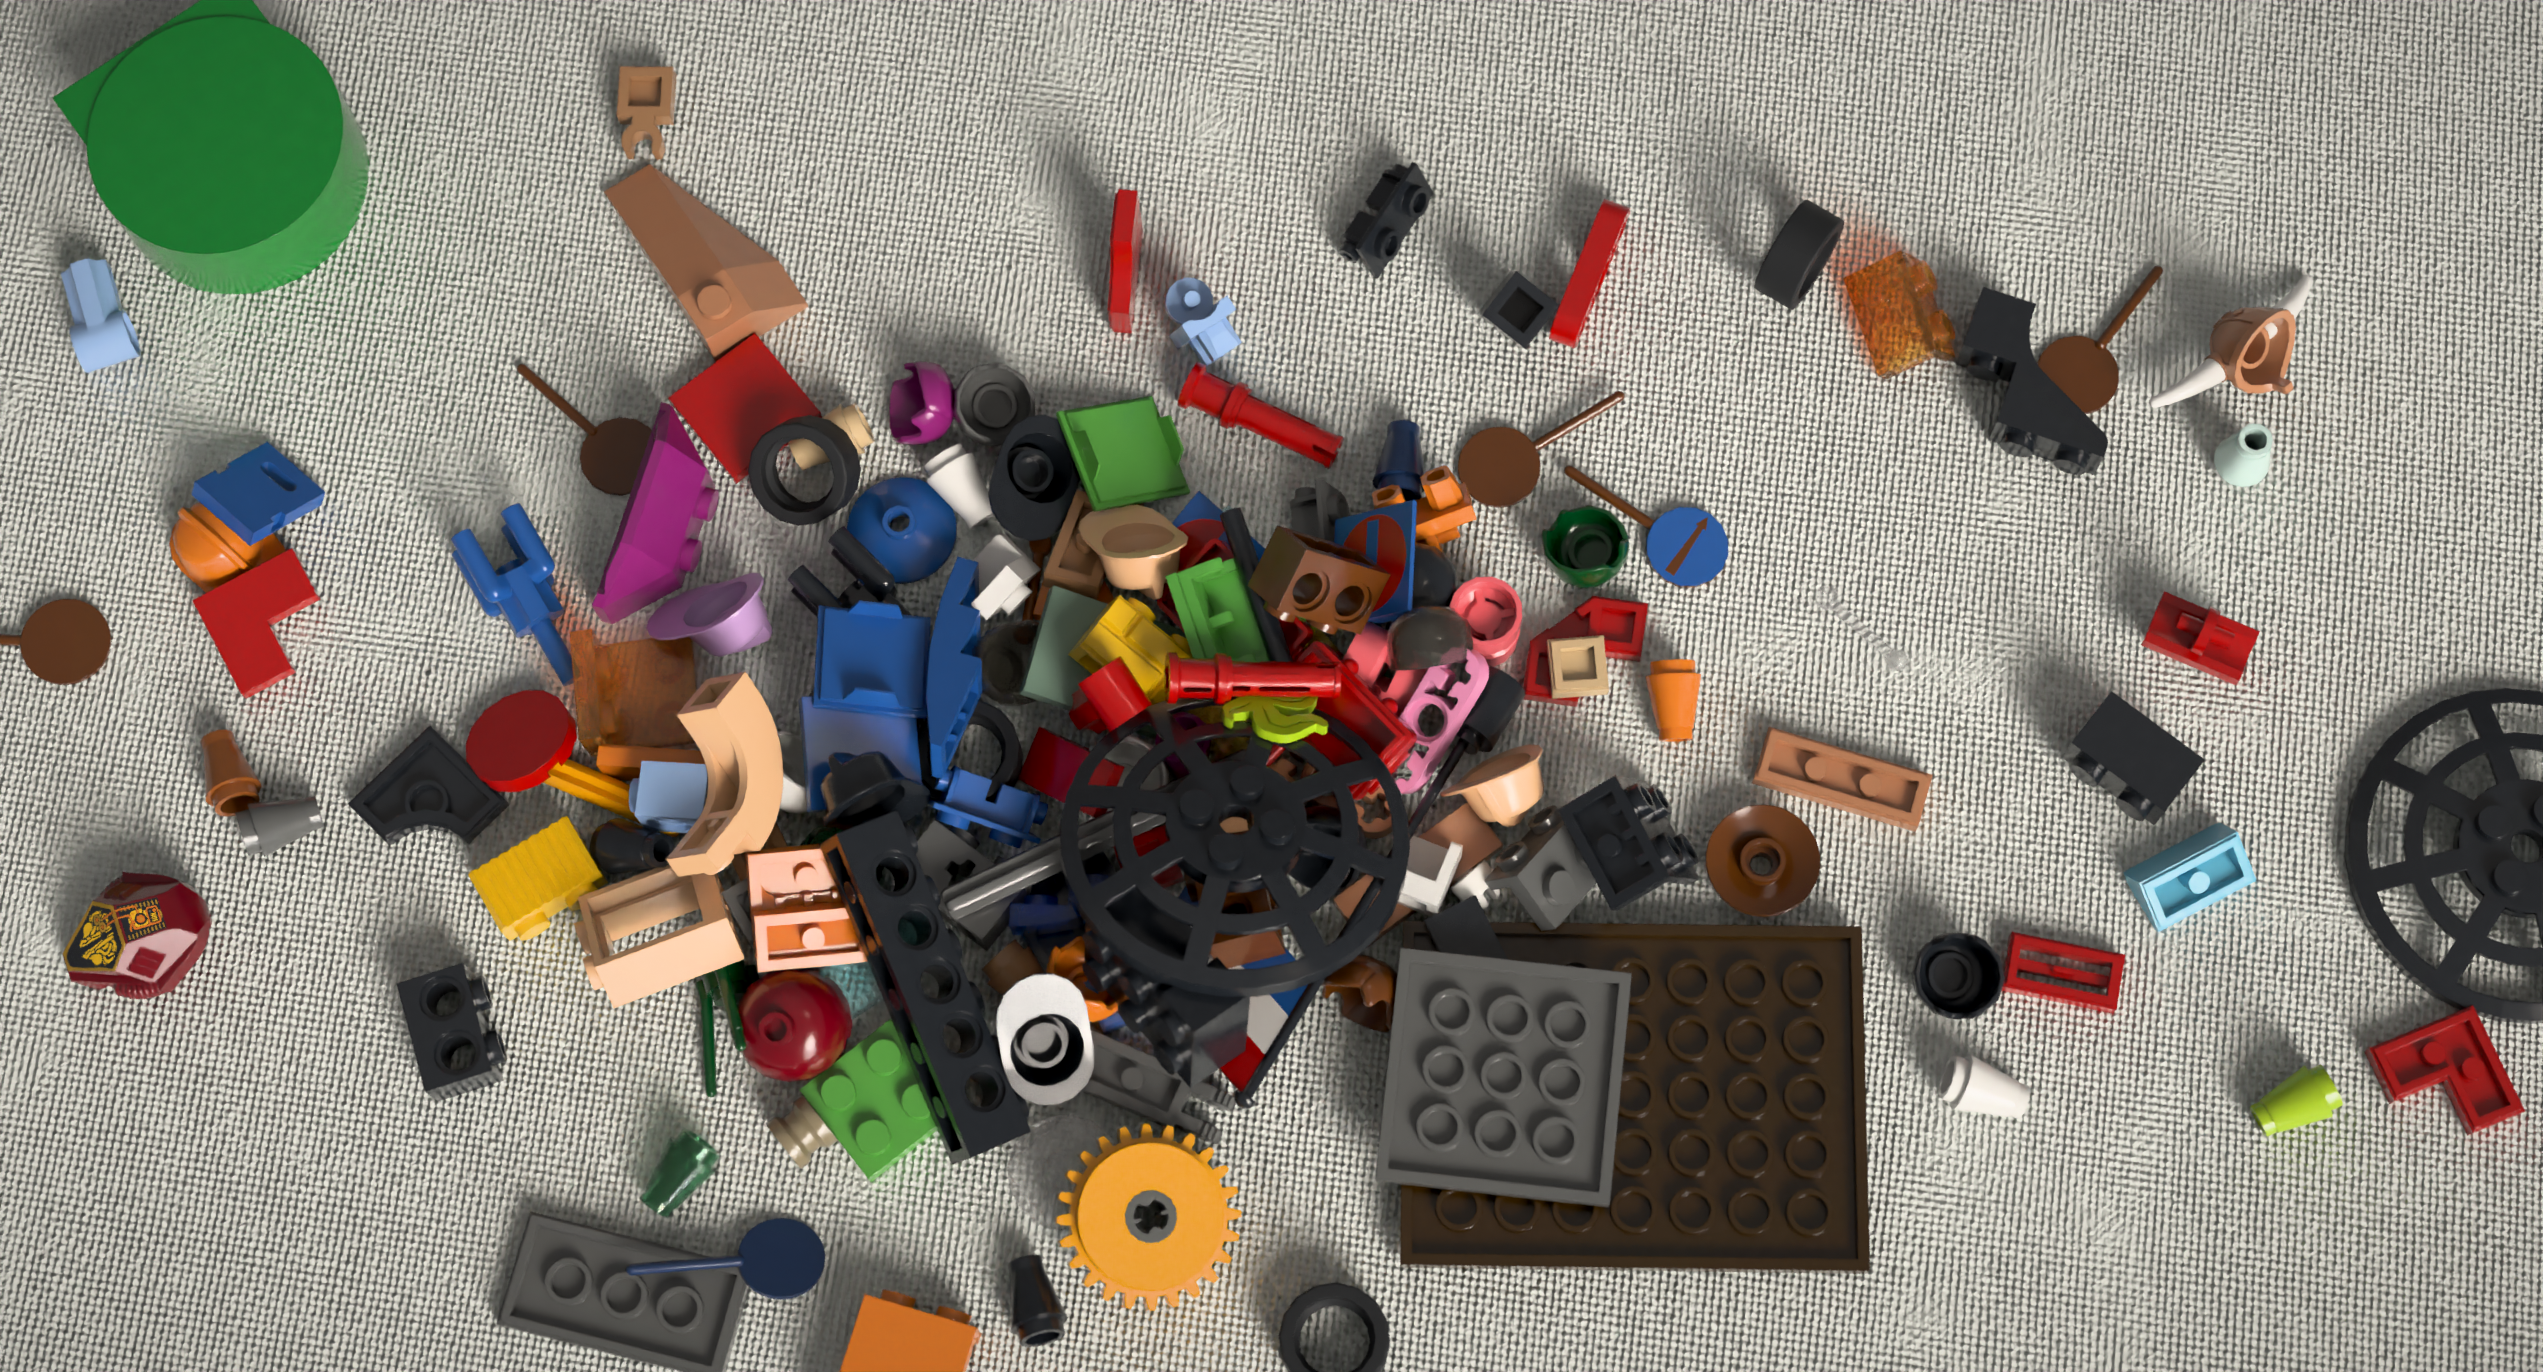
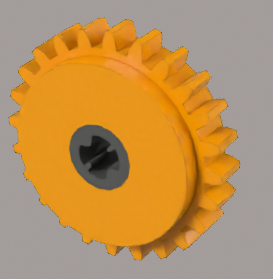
(1160, 1257)

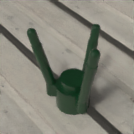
(726, 989)

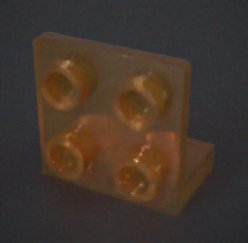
(631, 690)

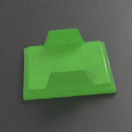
(1124, 452)

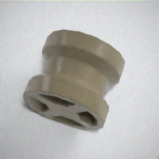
(801, 1132)

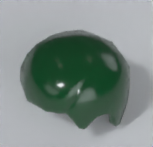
(1585, 546)

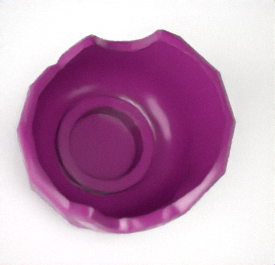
(921, 404)

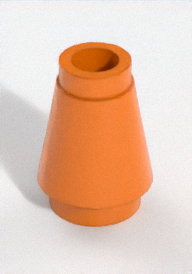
(1674, 698)

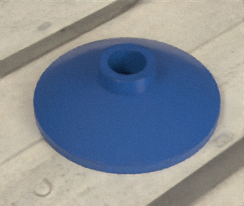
(922, 545)

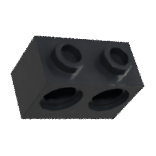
(438, 1037)

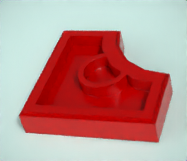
(1125, 260)

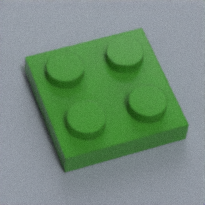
(873, 1102)

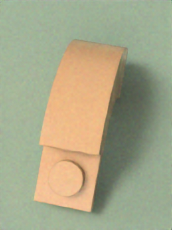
(743, 774)

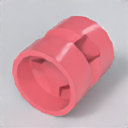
(1493, 615)
(1372, 657)

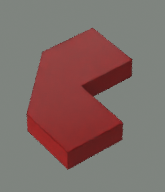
(1618, 620)

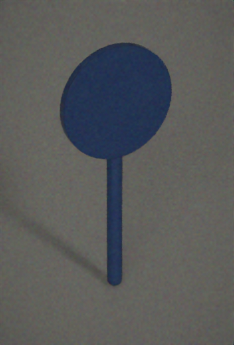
(774, 1259)

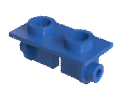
(1008, 816)

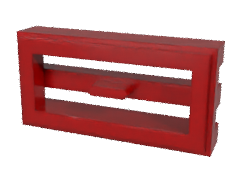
(2060, 994)

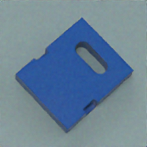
(251, 500)

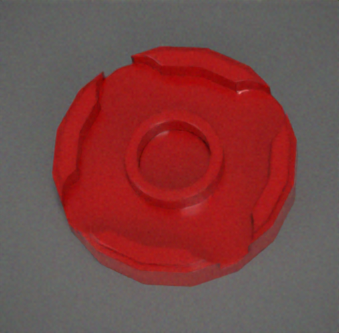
(520, 740)

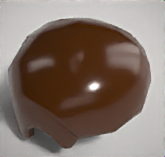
(1365, 991)

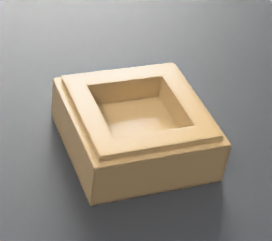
(1577, 667)

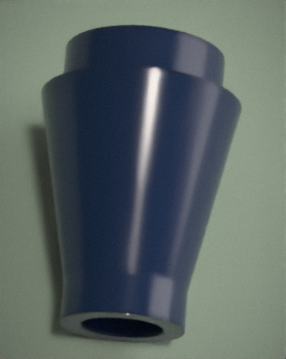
(1401, 460)

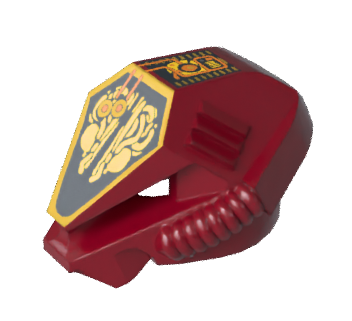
(139, 936)

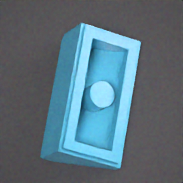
(2190, 875)

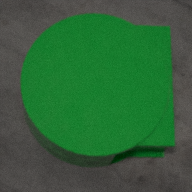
(223, 149)

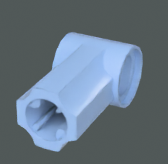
(101, 328)

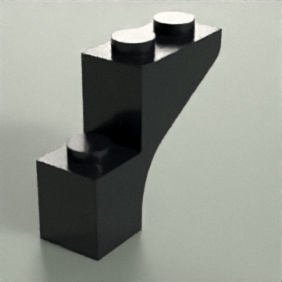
(2034, 411)

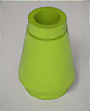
(2297, 1101)

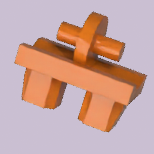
(1438, 513)

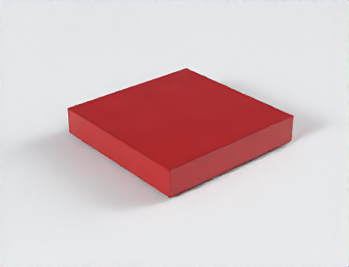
(740, 402)

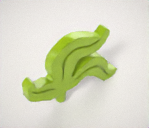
(1270, 719)

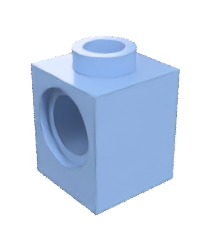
(669, 795)

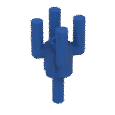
(518, 588)

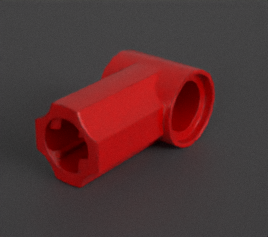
(1108, 698)

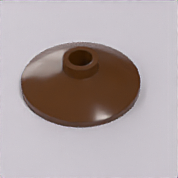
(1769, 834)

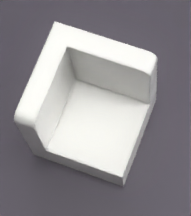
(1429, 875)

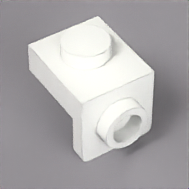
(1003, 577)

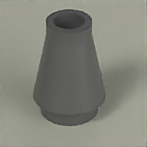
(277, 823)

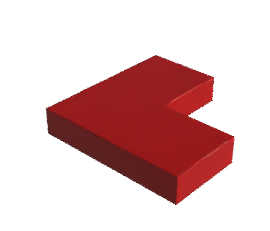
(242, 616)
(2459, 1057)

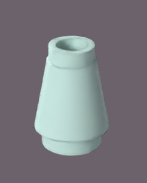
(2244, 456)

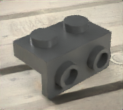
(1544, 870)

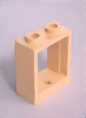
(664, 961)

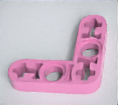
(1423, 763)

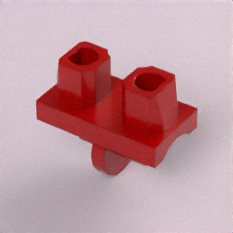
(2200, 638)

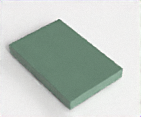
(1050, 671)

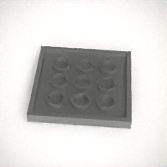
(1504, 1077)

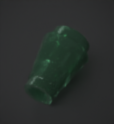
(679, 1172)

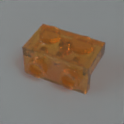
(1900, 313)

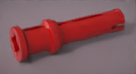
(1237, 406)
(1224, 678)

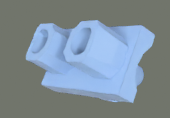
(1201, 322)

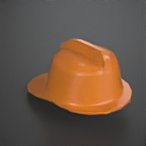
(212, 552)

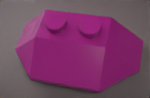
(659, 524)

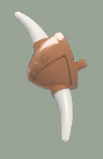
(2248, 349)

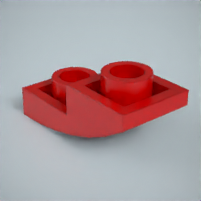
(1054, 763)

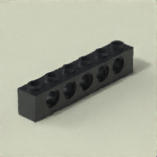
(898, 971)

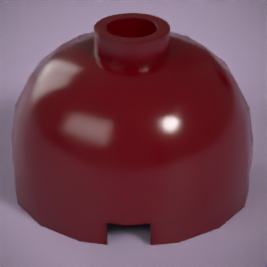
(794, 1024)

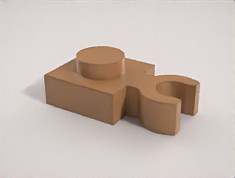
(645, 102)

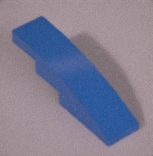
(953, 672)

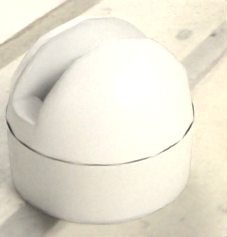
(1474, 884)

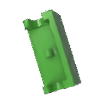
(1216, 611)

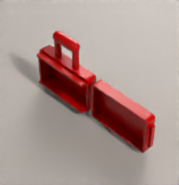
(1356, 707)

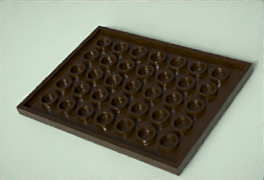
(1731, 1113)

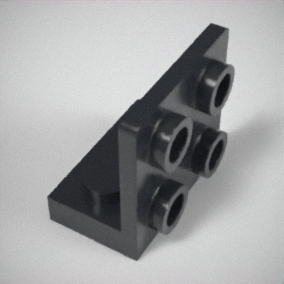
(1628, 839)

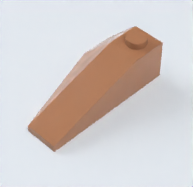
(708, 266)

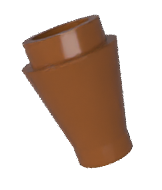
(227, 774)

